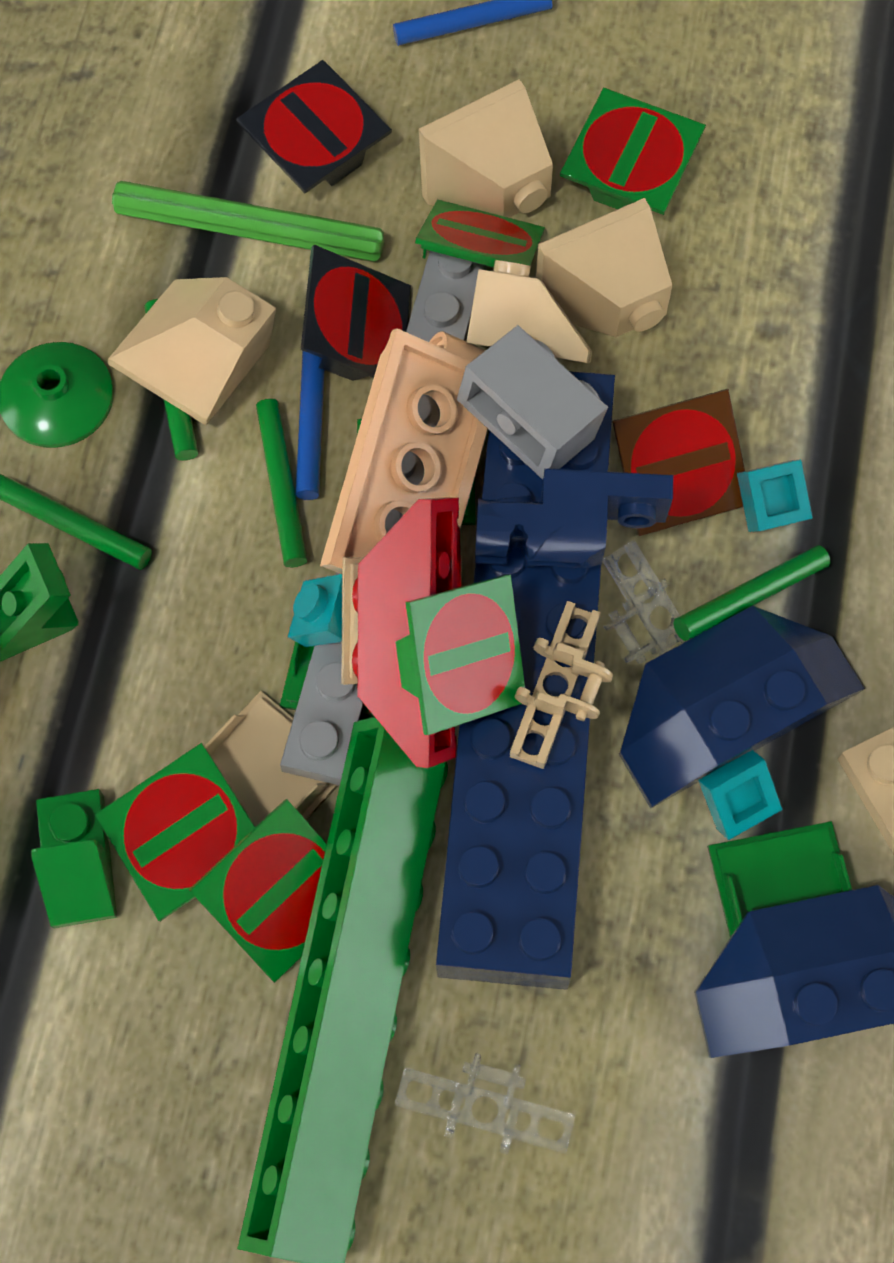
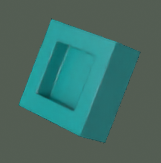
(774, 495)
(318, 612)
(740, 794)

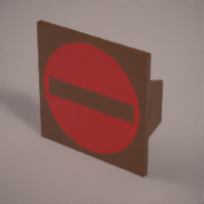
(694, 444)

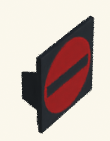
(315, 127)
(350, 314)

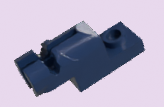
(571, 518)

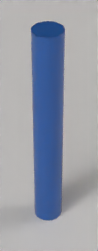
(465, 18)
(310, 428)

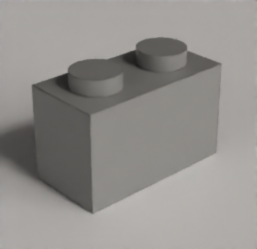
(531, 401)

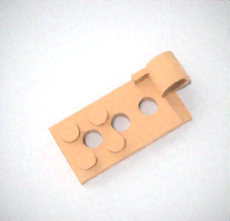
(393, 428)

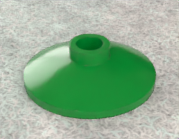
(63, 413)

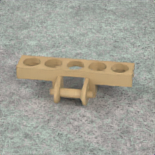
(572, 653)

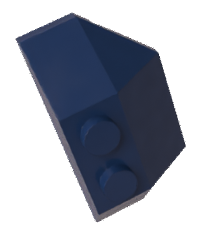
(728, 697)
(801, 974)

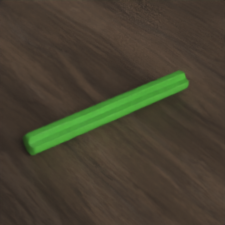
(247, 220)

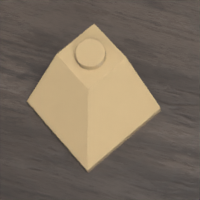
(487, 155)
(609, 272)
(512, 299)
(197, 343)

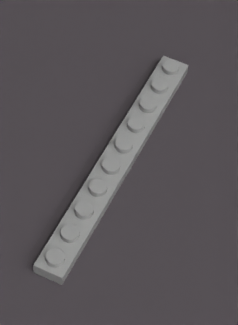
(326, 707)

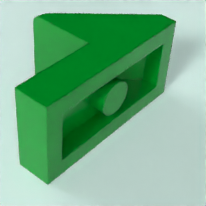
(33, 601)
(74, 860)

